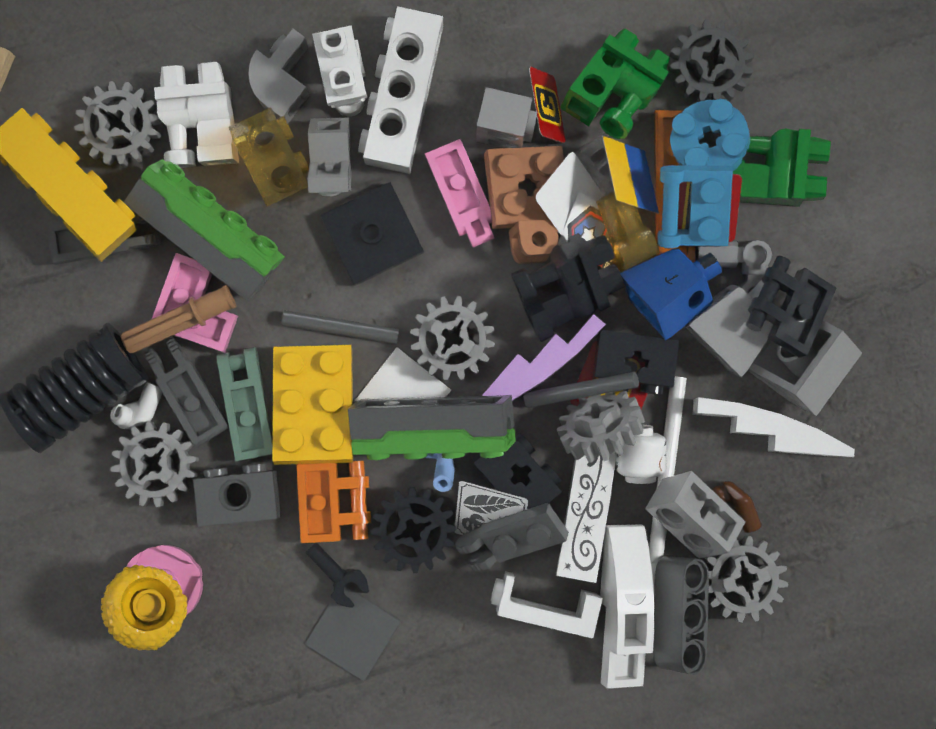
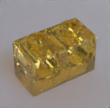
(263, 159)

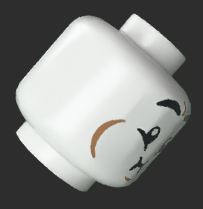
(645, 459)

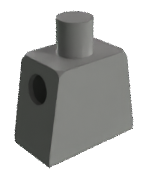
(725, 332)

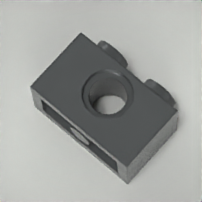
(215, 507)

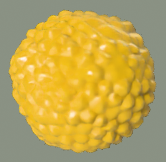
(143, 607)

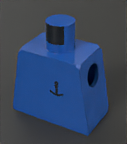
(671, 289)

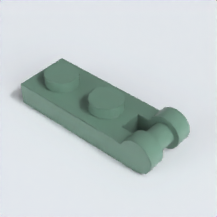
(245, 405)

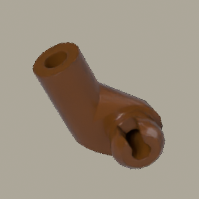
(742, 504)

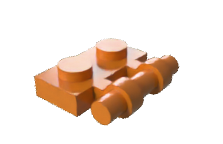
(319, 502)

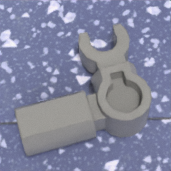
(753, 255)

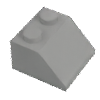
(811, 378)

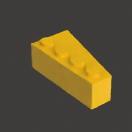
(64, 185)

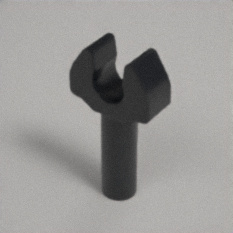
(337, 575)

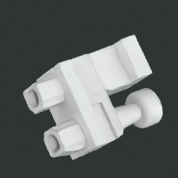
(341, 70)
(200, 107)

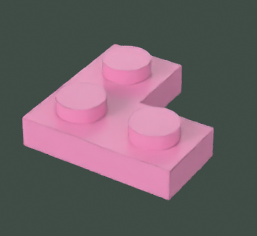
(191, 279)

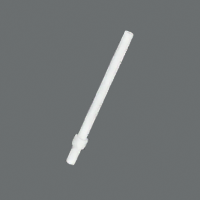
(671, 434)

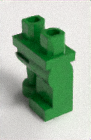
(619, 71)
(784, 175)

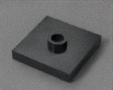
(372, 233)

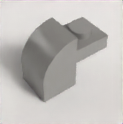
(271, 76)
(329, 156)

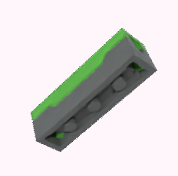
(204, 228)
(432, 426)

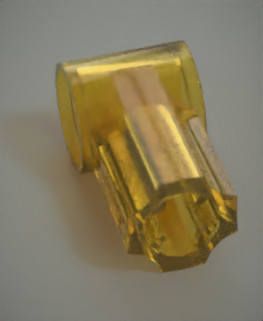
(628, 236)

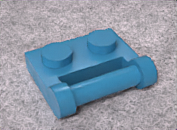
(708, 206)

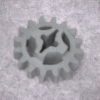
(125, 111)
(437, 329)
(601, 425)
(141, 453)
(760, 574)

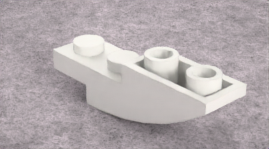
(629, 605)

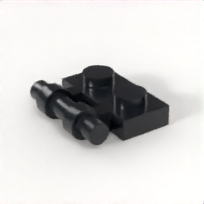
(801, 312)

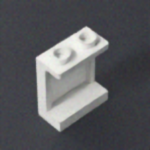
(581, 622)

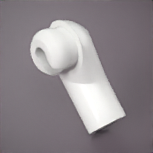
(137, 412)

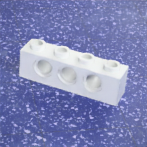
(423, 32)

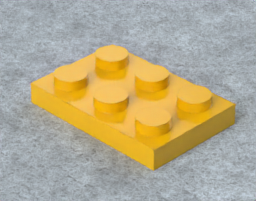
(312, 404)

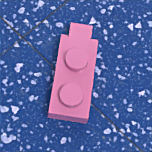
(461, 192)

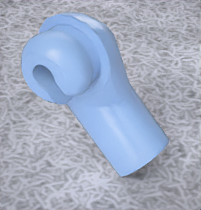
(443, 473)

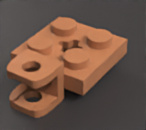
(512, 206)

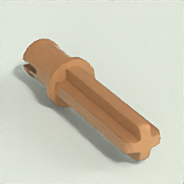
(178, 319)

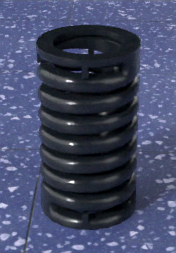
(30, 404)

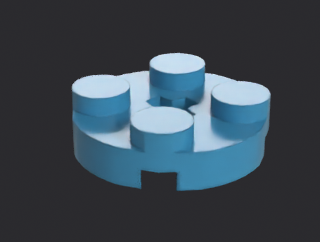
(708, 116)

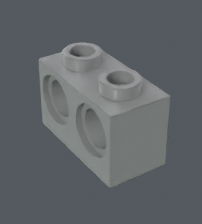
(505, 119)
(695, 515)

